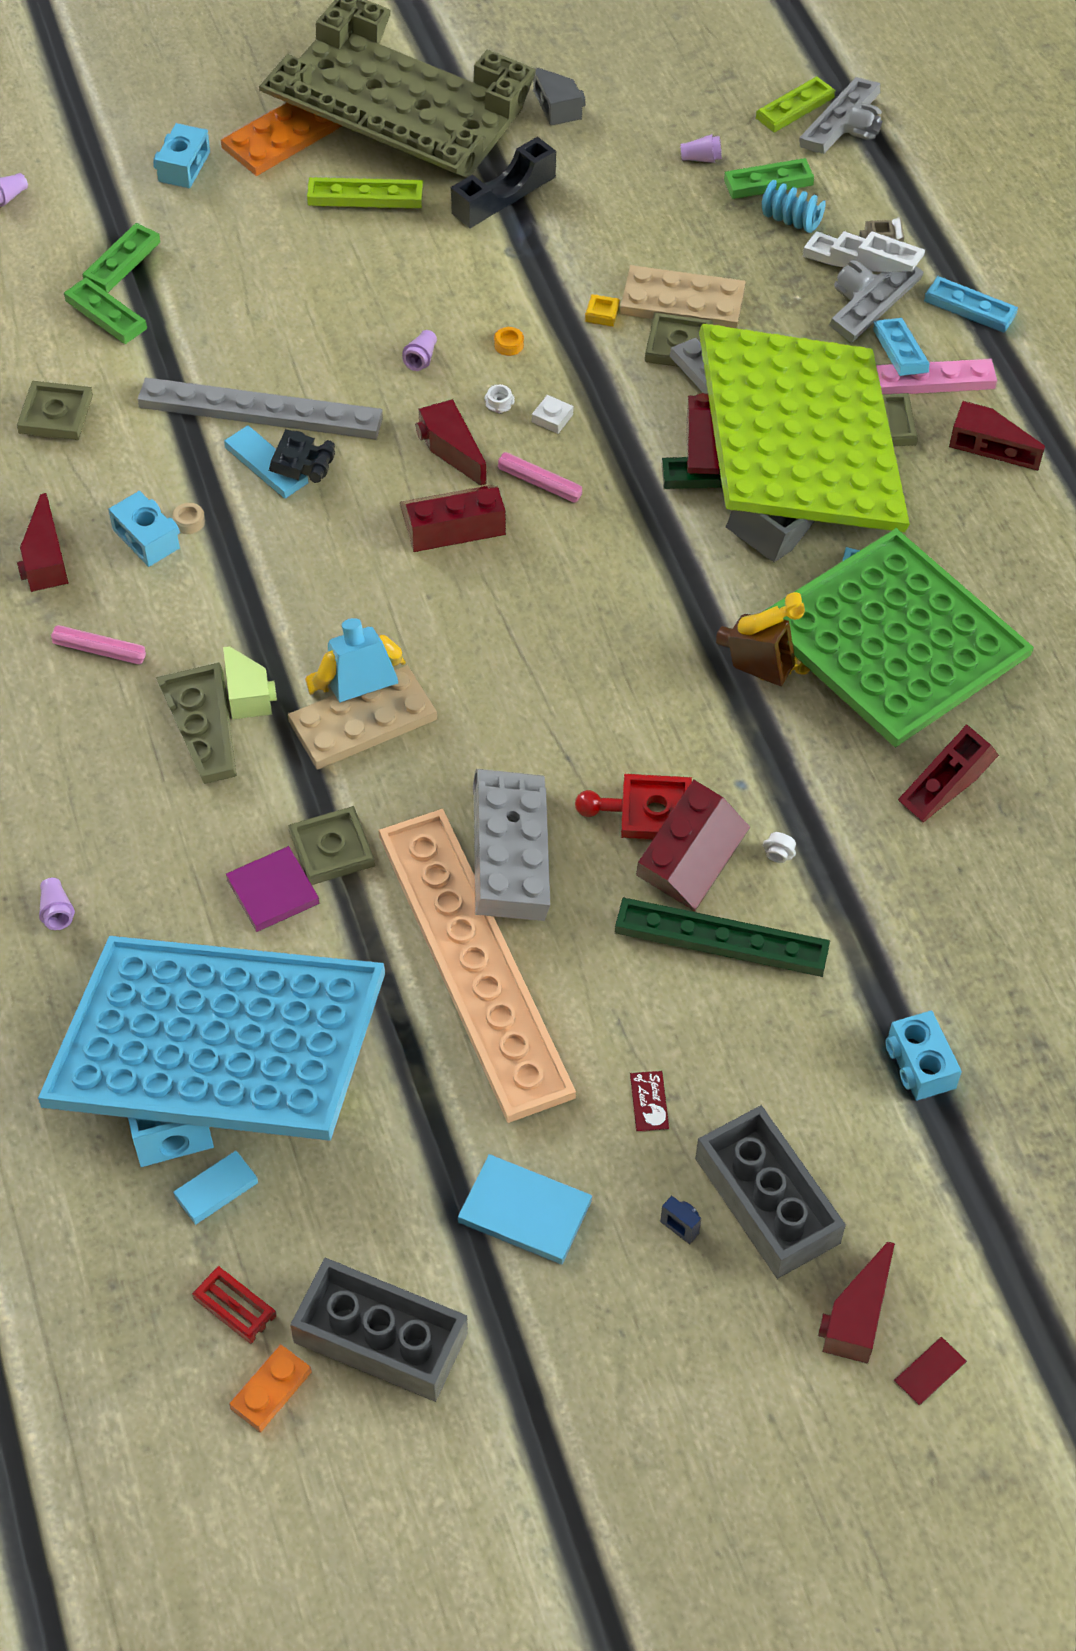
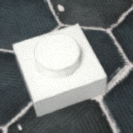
(552, 414)

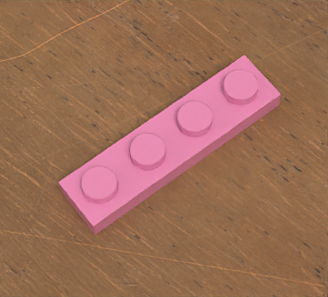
(942, 377)

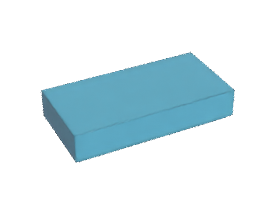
(215, 1187)

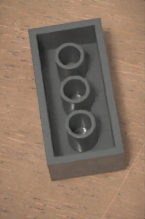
(769, 1191)
(379, 1329)

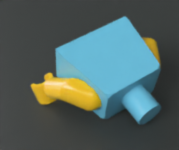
(356, 663)

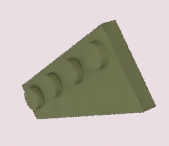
(202, 716)

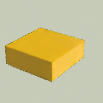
(602, 310)

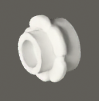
(499, 398)
(779, 847)

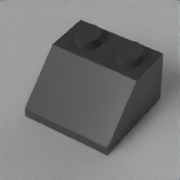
(768, 534)

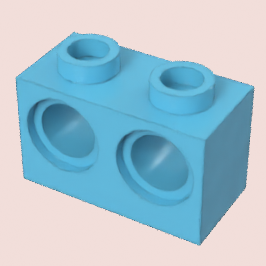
(931, 1054)

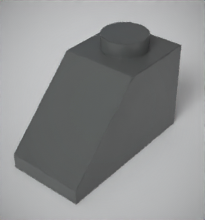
(558, 97)

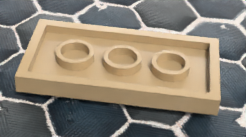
(682, 295)
(341, 729)

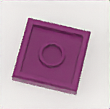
(272, 888)

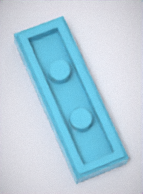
(971, 304)
(901, 346)
(257, 455)

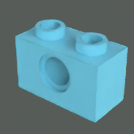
(182, 155)
(144, 528)
(166, 1140)

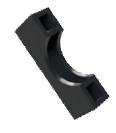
(529, 169)

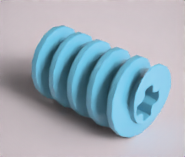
(792, 208)

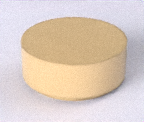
(189, 518)

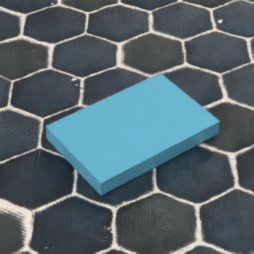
(525, 1209)

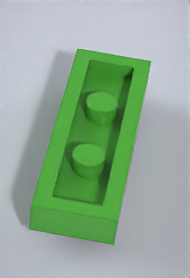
(755, 179)
(122, 257)
(105, 310)

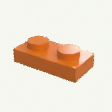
(270, 1388)

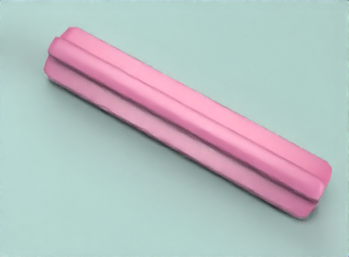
(540, 477)
(98, 644)

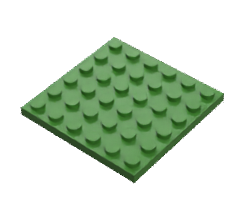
(900, 637)

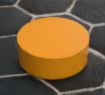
(509, 341)

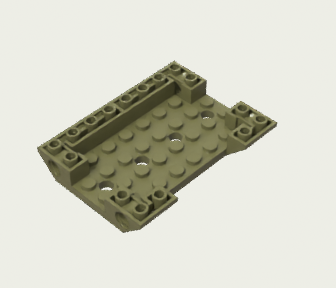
(356, 61)

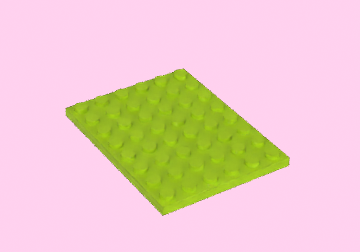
(801, 429)

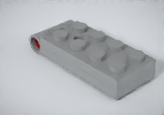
(511, 845)

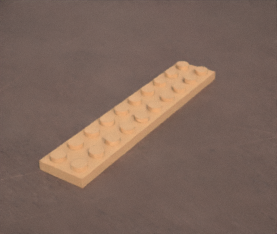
(477, 967)

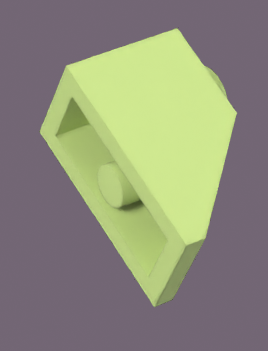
(247, 686)

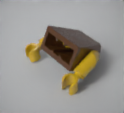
(763, 642)

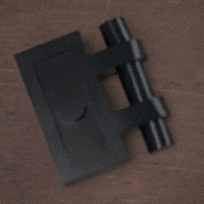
(299, 456)

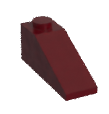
(992, 435)
(700, 436)
(451, 440)
(41, 550)
(949, 773)
(857, 1310)

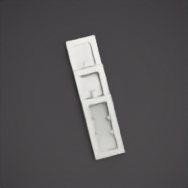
(875, 252)

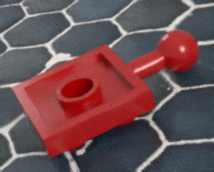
(638, 793)

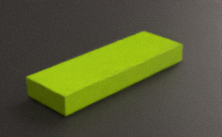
(795, 104)

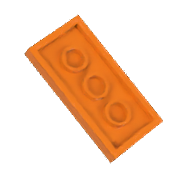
(276, 137)

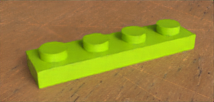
(365, 192)

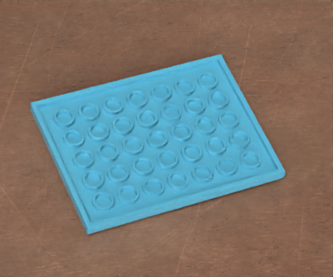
(215, 1037)

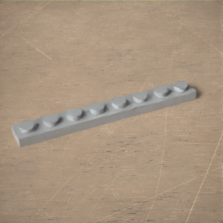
(260, 408)

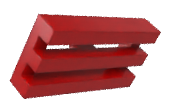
(242, 1330)

